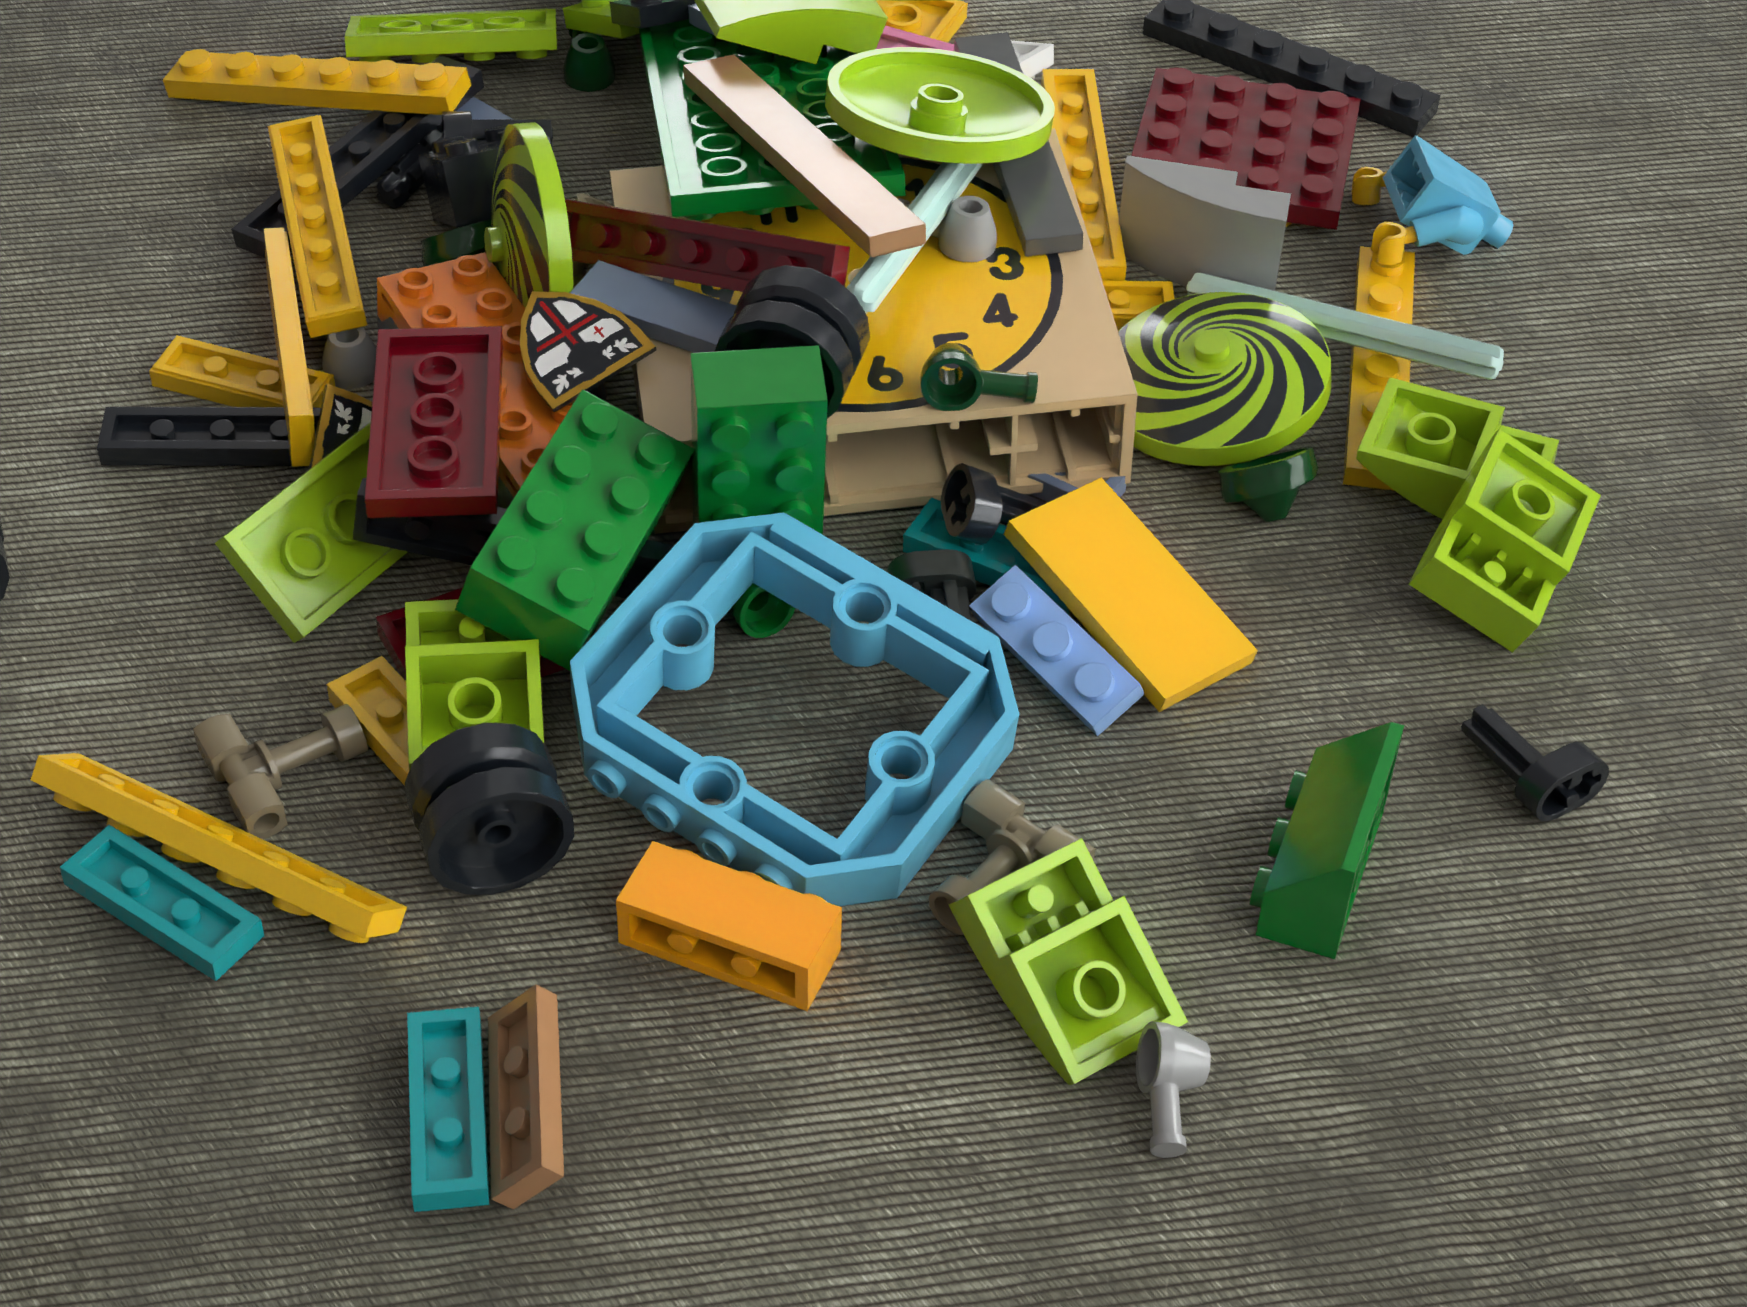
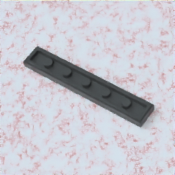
(1033, 182)

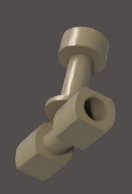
(255, 770)
(1010, 844)

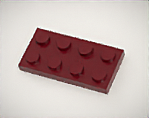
(435, 422)

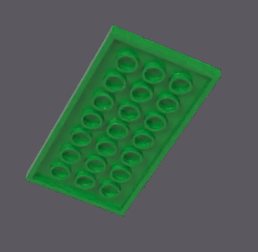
(706, 160)

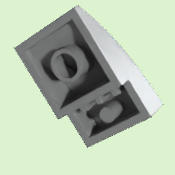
(1198, 220)

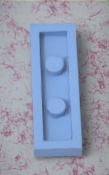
(1057, 650)

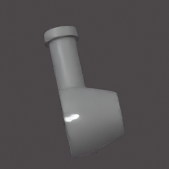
(966, 230)
(350, 358)
(1166, 1064)

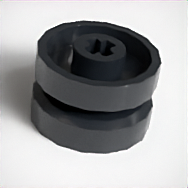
(802, 309)
(489, 809)

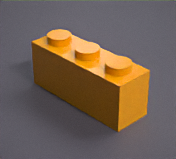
(729, 925)

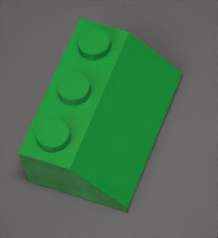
(1326, 841)

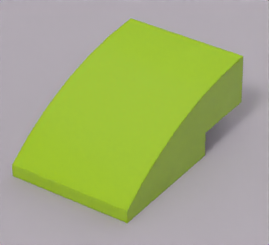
(796, 26)
(1430, 439)
(1506, 541)
(465, 676)
(1068, 961)

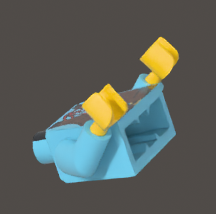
(1436, 201)

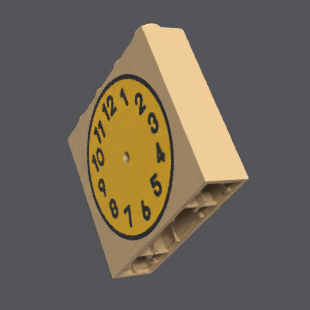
(1005, 311)

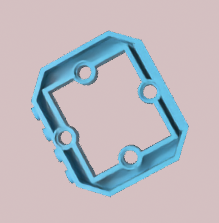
(750, 831)

